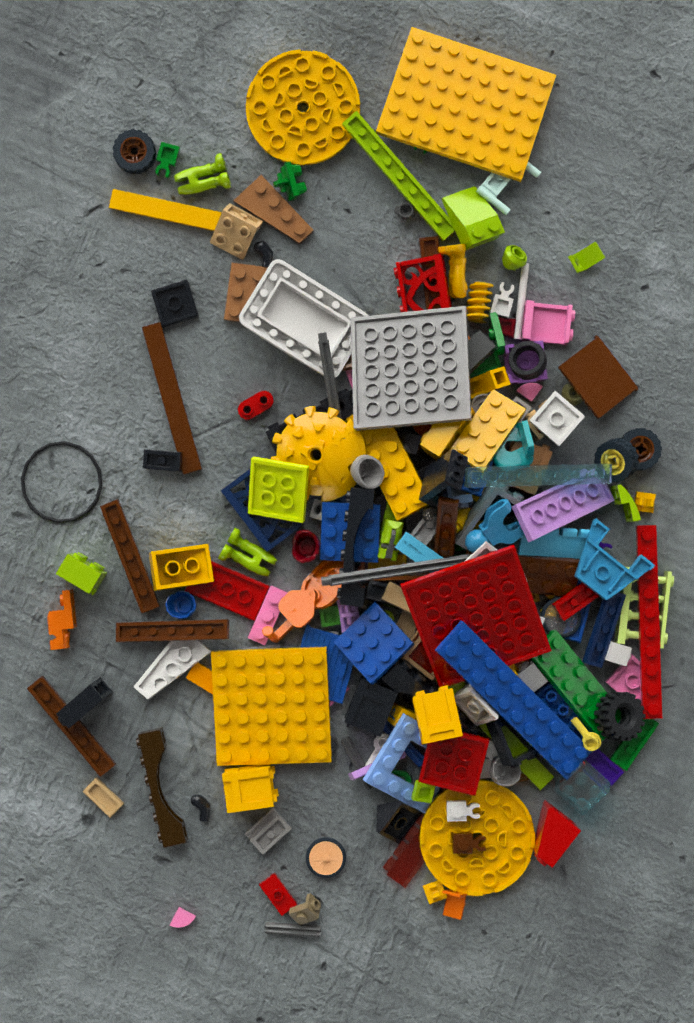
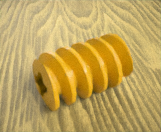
(478, 301)

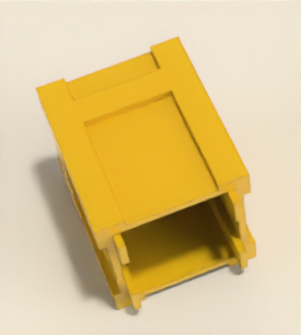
(437, 715)
(249, 787)

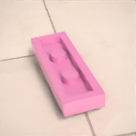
(267, 615)

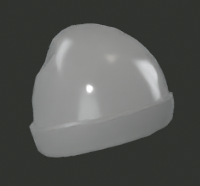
(367, 471)

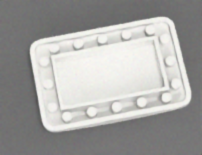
(292, 310)

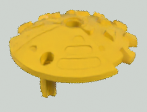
(333, 438)

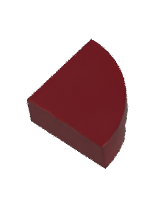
(507, 326)

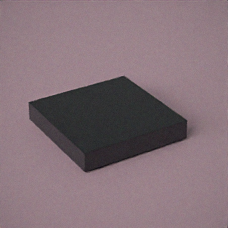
(174, 303)

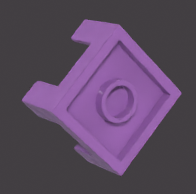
(525, 361)

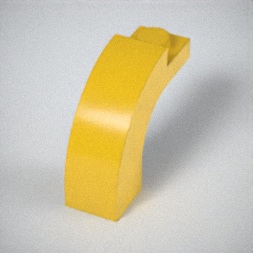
(488, 381)

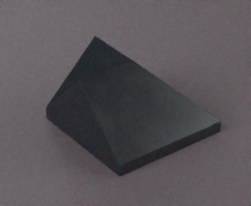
(395, 820)

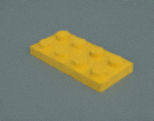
(488, 429)

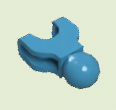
(493, 529)

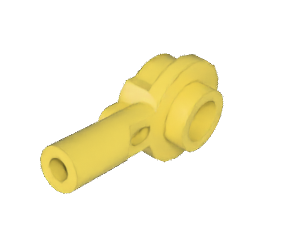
(590, 740)

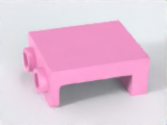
(547, 323)

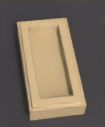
(103, 797)

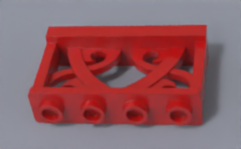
(436, 272)

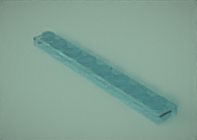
(538, 475)

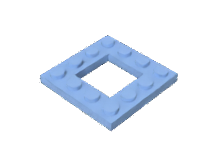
(380, 771)

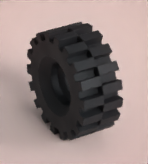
(631, 716)

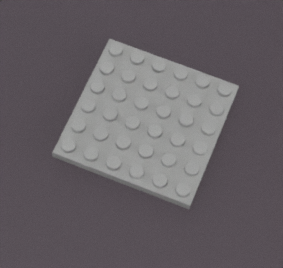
(410, 368)

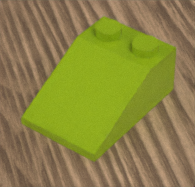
(472, 218)

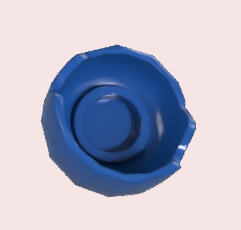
(181, 605)

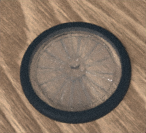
(553, 621)

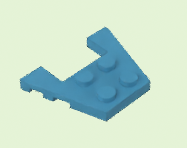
(602, 571)

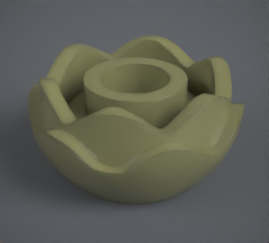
(567, 394)

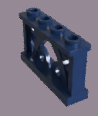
(262, 534)

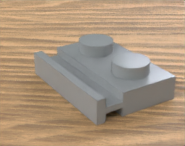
(268, 830)

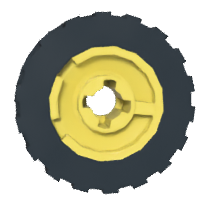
(625, 456)

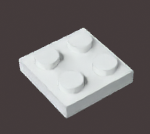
(556, 418)

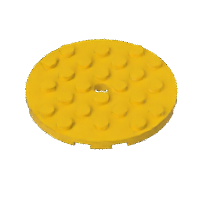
(274, 102)
(508, 840)

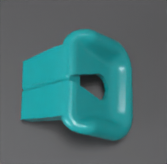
(521, 456)

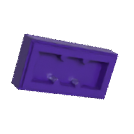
(604, 766)

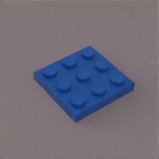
(332, 532)
(374, 643)

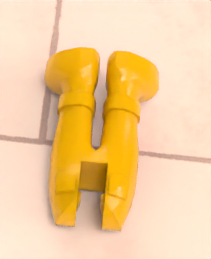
(457, 262)

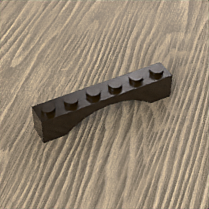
(171, 826)

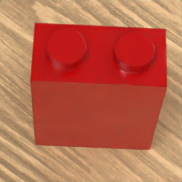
(553, 834)

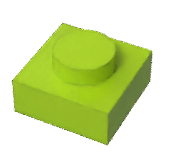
(423, 792)

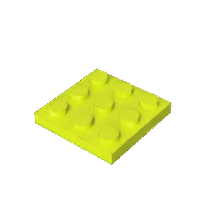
(278, 489)

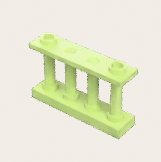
(621, 631)

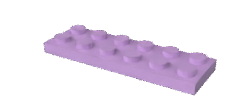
(559, 507)

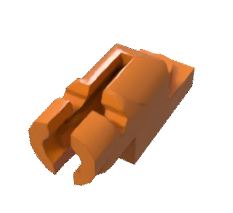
(61, 620)

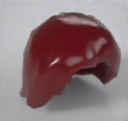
(305, 546)

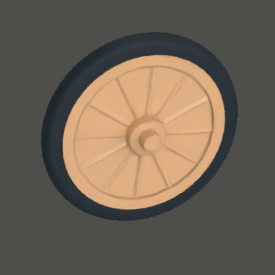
(325, 857)

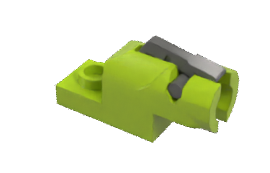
(389, 535)

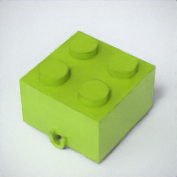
(81, 572)

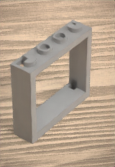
(481, 506)

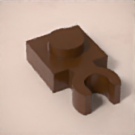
(464, 843)

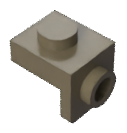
(307, 911)

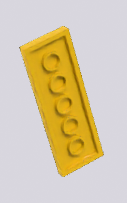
(401, 481)

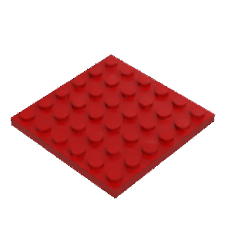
(489, 598)

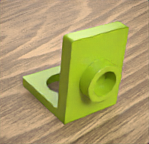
(587, 257)

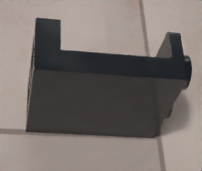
(444, 472)

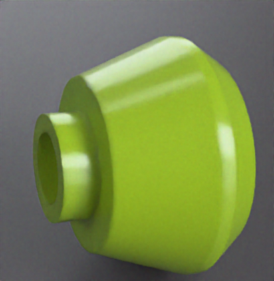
(514, 257)

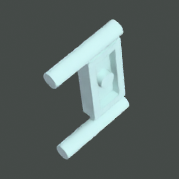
(496, 183)

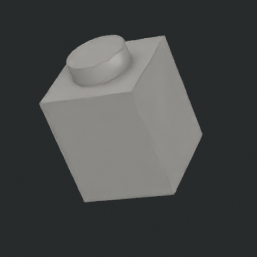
(531, 675)

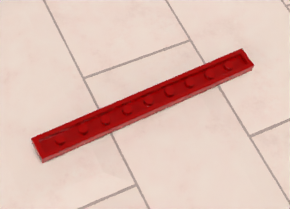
(649, 624)

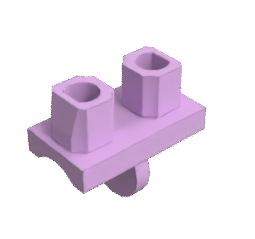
(347, 614)

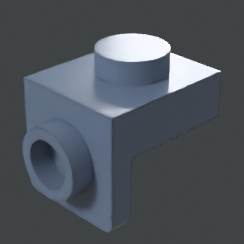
(464, 500)

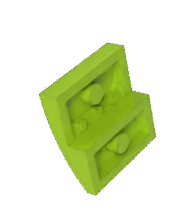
(623, 497)

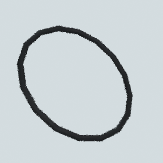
(68, 519)

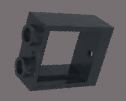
(502, 747)

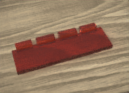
(408, 855)

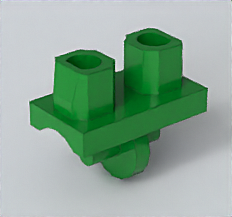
(287, 181)

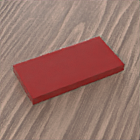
(232, 591)

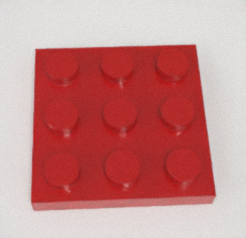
(455, 763)

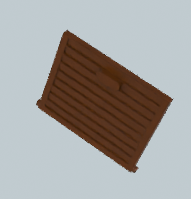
(597, 377)

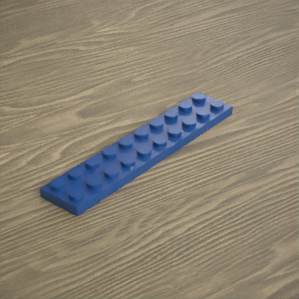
(512, 699)

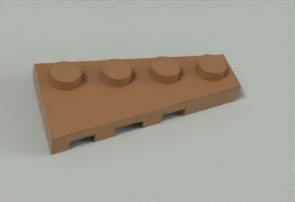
(273, 209)

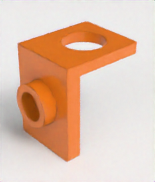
(454, 904)

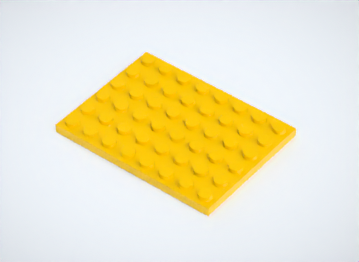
(465, 104)

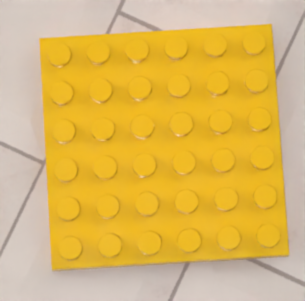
(271, 706)

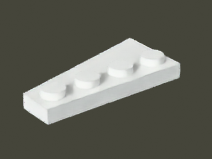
(170, 664)

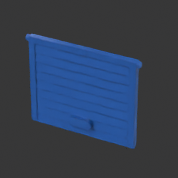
(338, 664)

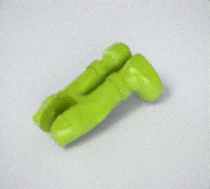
(194, 173)
(249, 563)

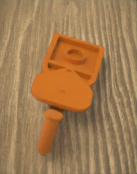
(300, 605)

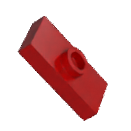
(278, 894)

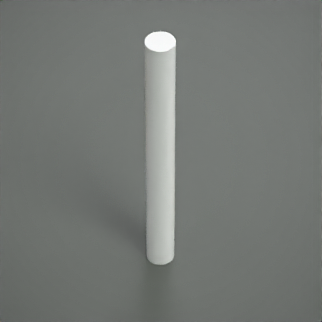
(521, 302)

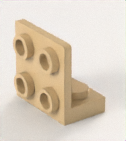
(235, 231)

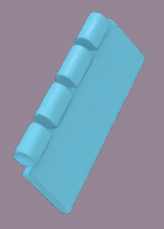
(556, 544)

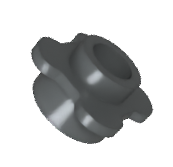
(405, 206)

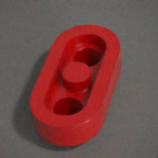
(255, 405)

